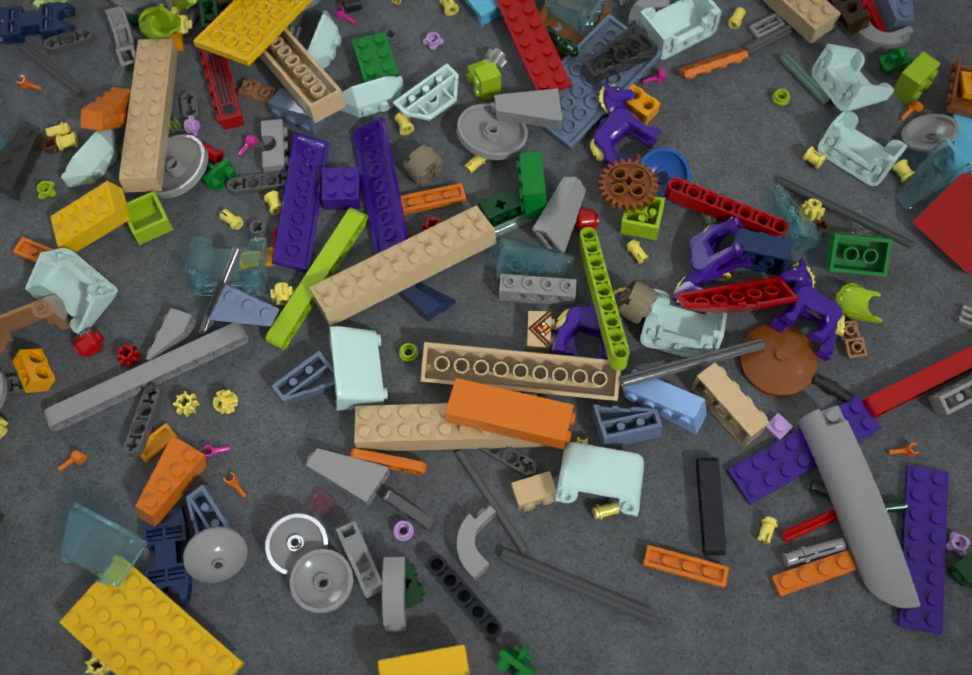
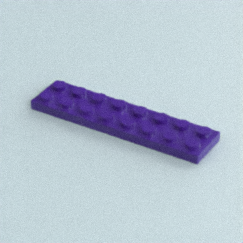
(380, 185)
(300, 203)
(792, 456)
(925, 546)

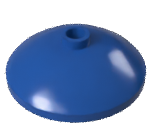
(670, 163)

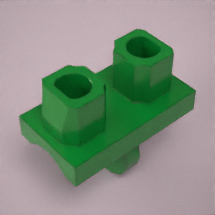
(895, 60)
(217, 172)
(509, 657)

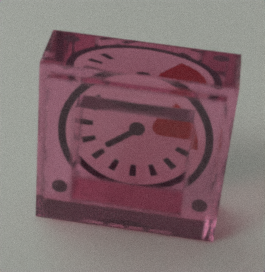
(321, 503)

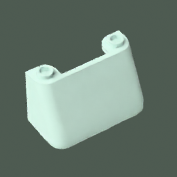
(680, 24)
(840, 78)
(857, 152)
(75, 282)
(681, 330)
(356, 367)
(601, 473)

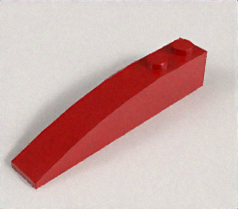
(739, 296)

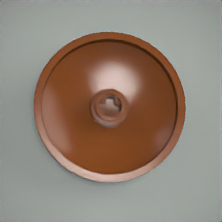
(783, 365)

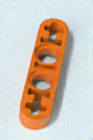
(392, 462)

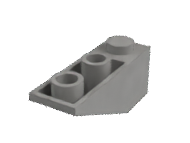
(174, 331)

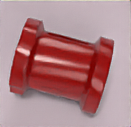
(213, 154)

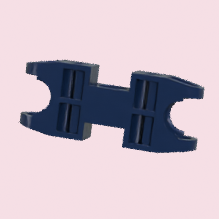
(36, 22)
(166, 540)

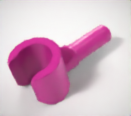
(342, 15)
(660, 76)
(249, 141)
(211, 450)

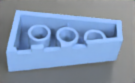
(670, 401)

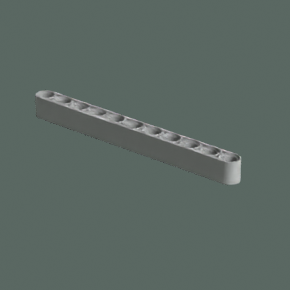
(150, 373)

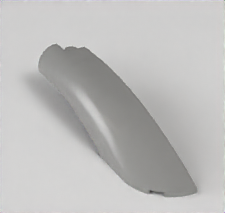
(859, 508)

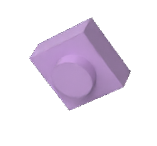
(778, 427)

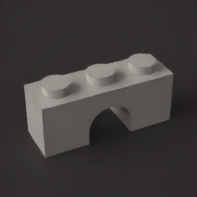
(275, 134)

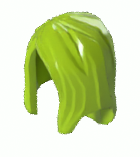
(158, 22)
(854, 302)

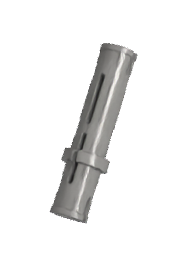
(805, 554)

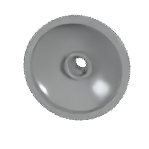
(928, 131)
(278, 544)
(215, 546)
(314, 568)

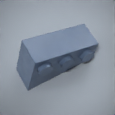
(897, 13)
(287, 108)
(242, 307)
(306, 380)
(626, 426)
(207, 510)

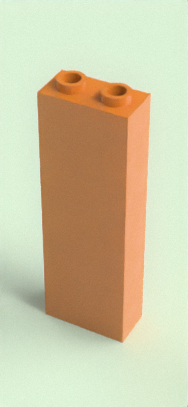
(510, 413)

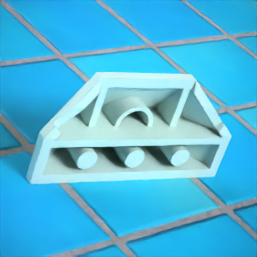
(325, 41)
(430, 95)
(372, 96)
(92, 159)

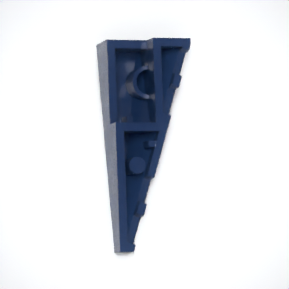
(427, 300)

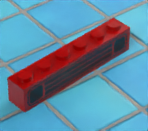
(222, 89)

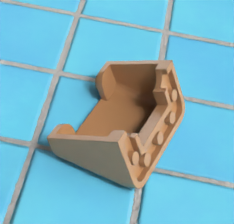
(47, 308)

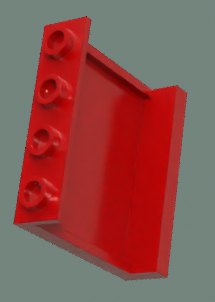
(949, 221)

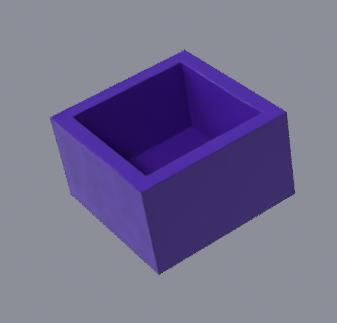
(341, 188)

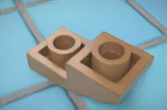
(255, 91)
(852, 343)

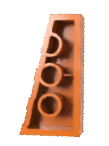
(107, 111)
(170, 480)

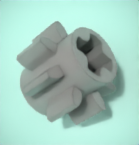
(496, 56)

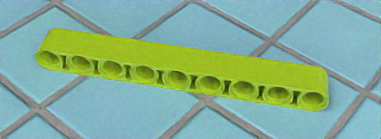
(322, 268)
(603, 299)

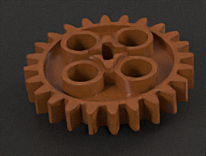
(628, 185)

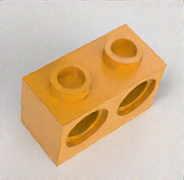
(642, 105)
(33, 370)

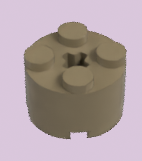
(424, 164)
(636, 301)

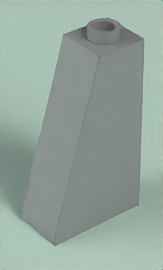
(530, 108)
(560, 214)
(351, 475)

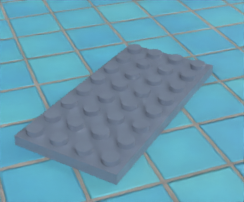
(581, 102)

